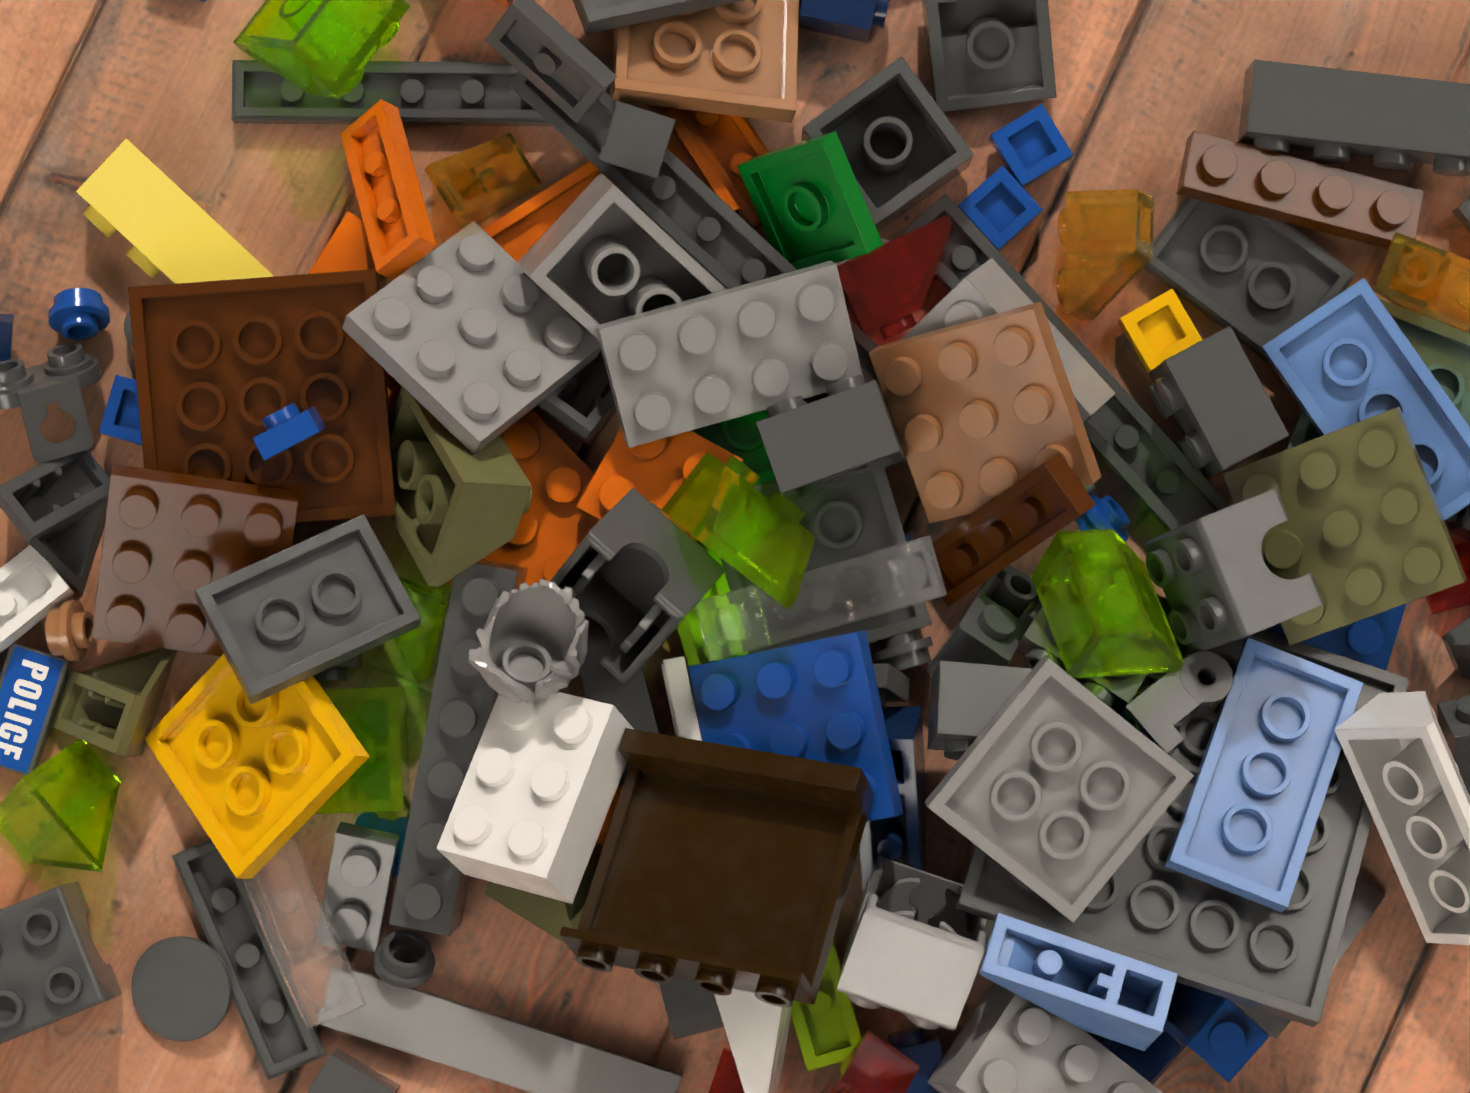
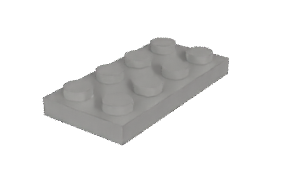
(728, 353)

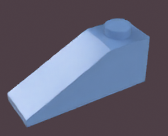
(1080, 981)

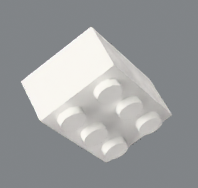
(537, 794)

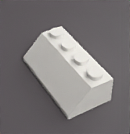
(1416, 806)

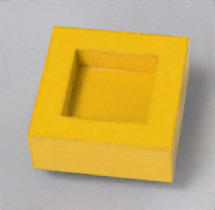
(1159, 329)

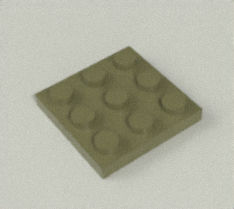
(1355, 522)

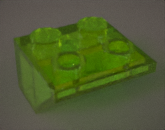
(380, 725)

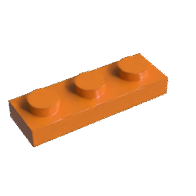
(387, 190)

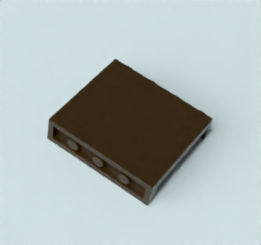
(723, 868)

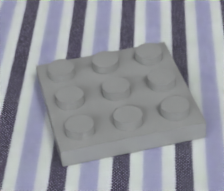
(472, 337)
(1058, 788)

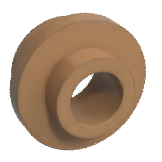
(69, 630)

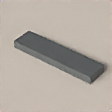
(257, 983)

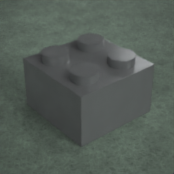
(894, 141)
(1216, 403)
(830, 438)

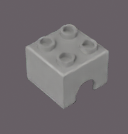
(912, 946)

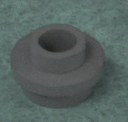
(904, 650)
(404, 959)

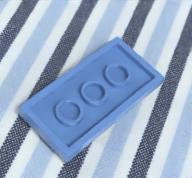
(1358, 363)
(1264, 775)

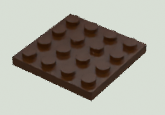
(240, 349)

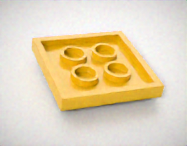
(254, 767)

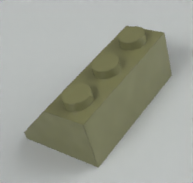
(448, 499)

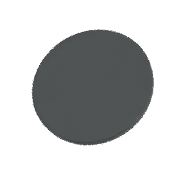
(181, 988)

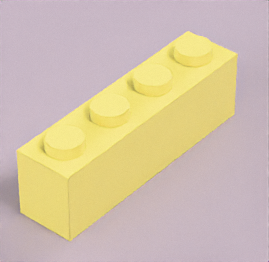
(162, 222)

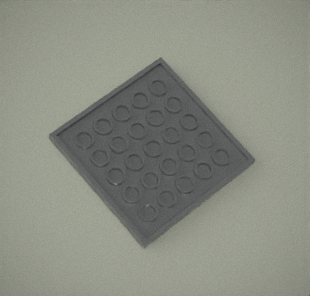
(1198, 929)

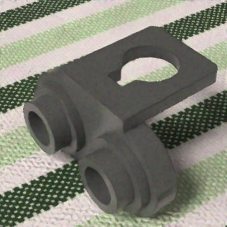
(51, 382)

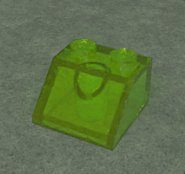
(321, 41)
(744, 526)
(1103, 607)

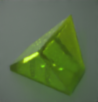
(423, 643)
(63, 810)

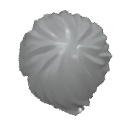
(532, 642)

